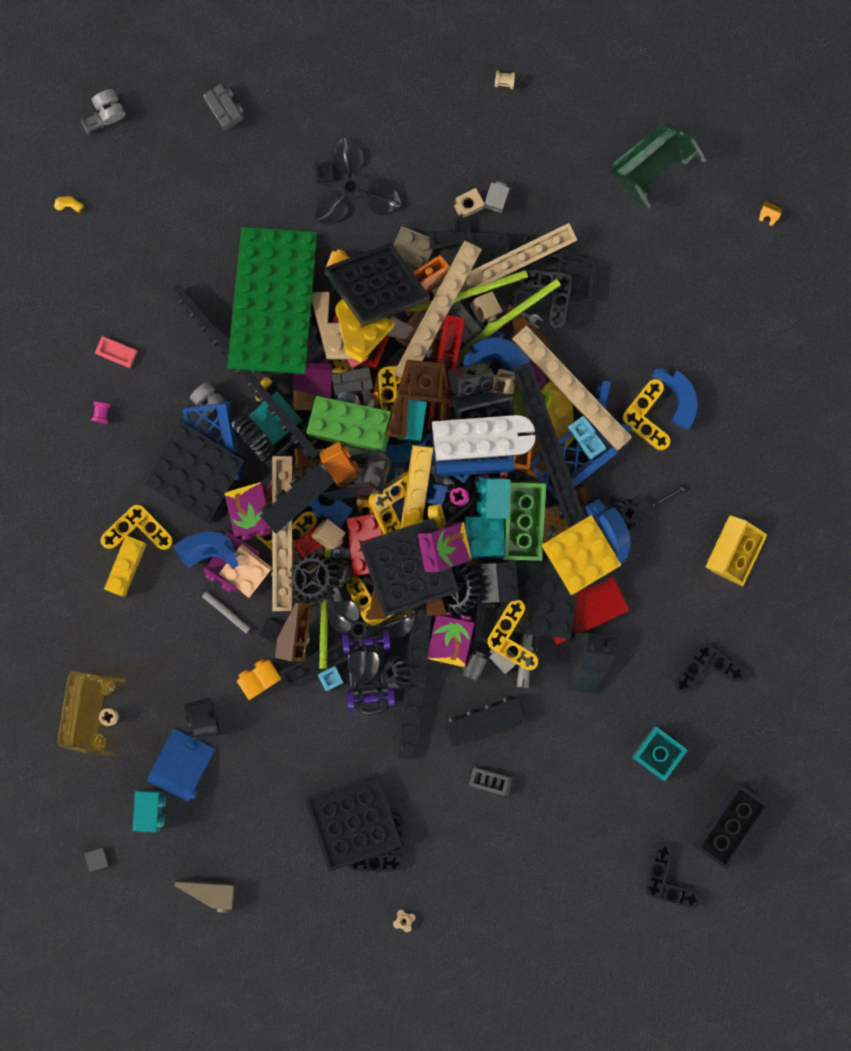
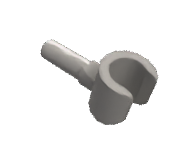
(532, 318)

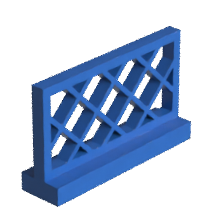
(225, 419)
(474, 467)
(586, 468)

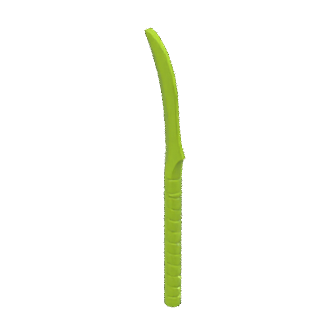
(477, 290)
(493, 326)
(324, 624)

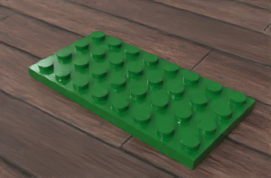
(272, 300)

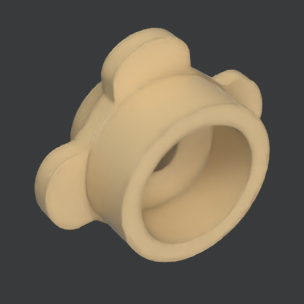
(407, 925)

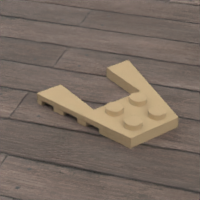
(329, 332)

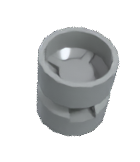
(107, 105)
(205, 396)

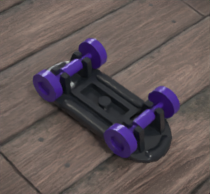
(374, 695)

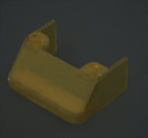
(81, 712)

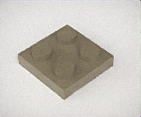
(413, 248)

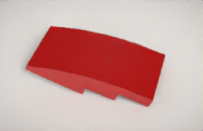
(597, 606)

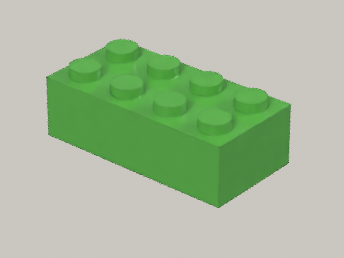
(349, 424)
(526, 521)

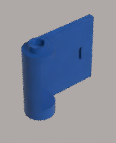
(180, 767)

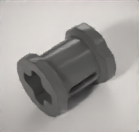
(92, 122)

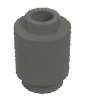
(474, 665)

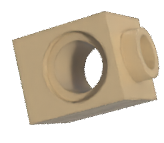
(472, 196)
(486, 308)
(328, 535)

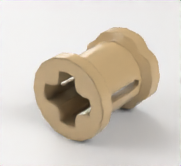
(504, 79)
(103, 713)

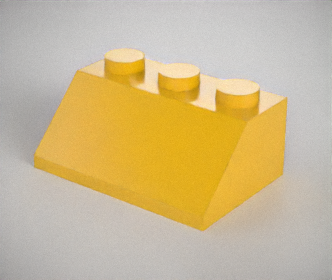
(736, 550)

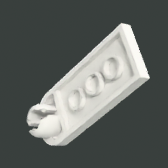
(482, 437)

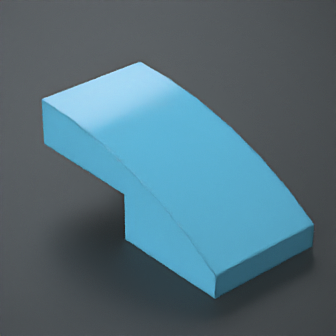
(587, 438)
(330, 678)

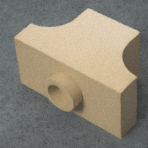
(503, 382)

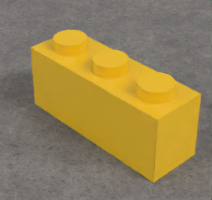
(125, 566)

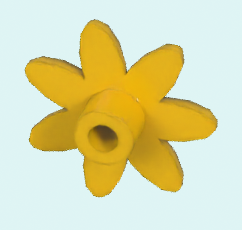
(338, 369)

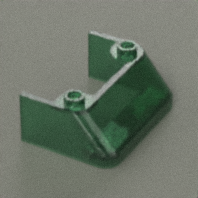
(653, 157)

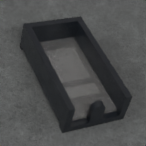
(373, 476)

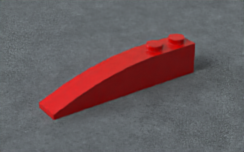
(448, 355)

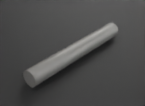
(226, 612)

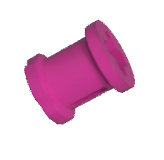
(100, 412)
(465, 494)

